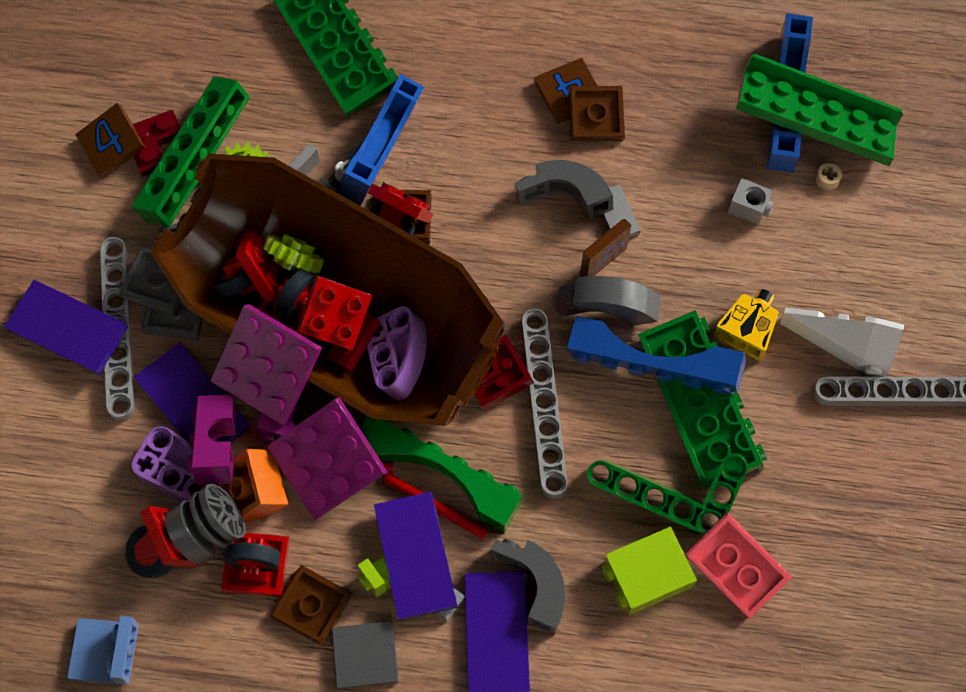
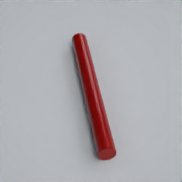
(441, 509)

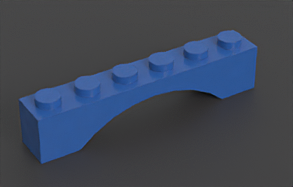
(793, 52)
(380, 140)
(713, 368)

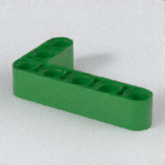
(671, 496)

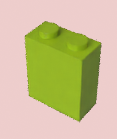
(648, 571)

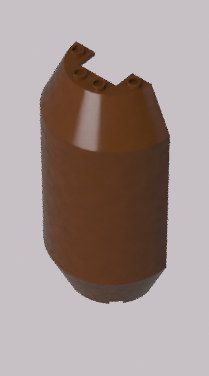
(357, 252)

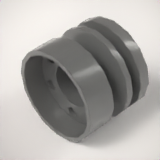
(205, 524)

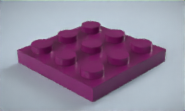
(266, 364)
(327, 459)

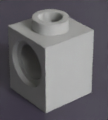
(750, 191)

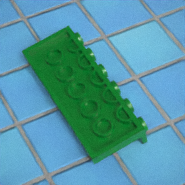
(340, 51)
(819, 109)
(705, 419)

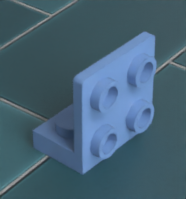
(103, 650)

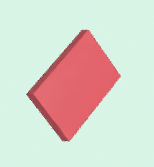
(738, 565)

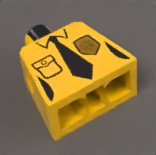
(749, 324)

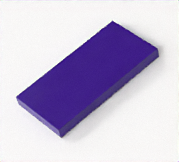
(66, 327)
(174, 386)
(415, 556)
(497, 632)

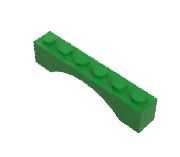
(492, 501)

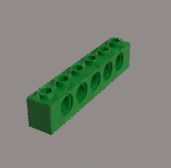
(199, 135)

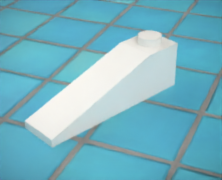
(863, 345)

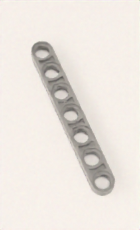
(122, 313)
(897, 386)
(548, 415)

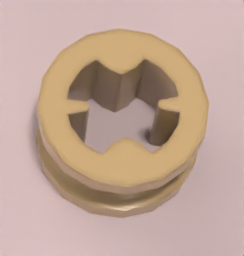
(822, 180)

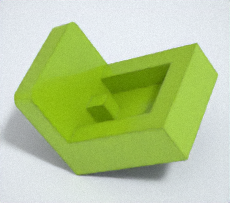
(374, 576)

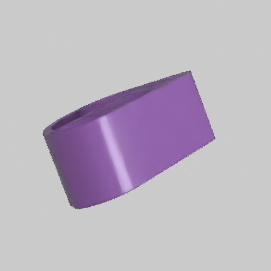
(398, 352)
(166, 463)

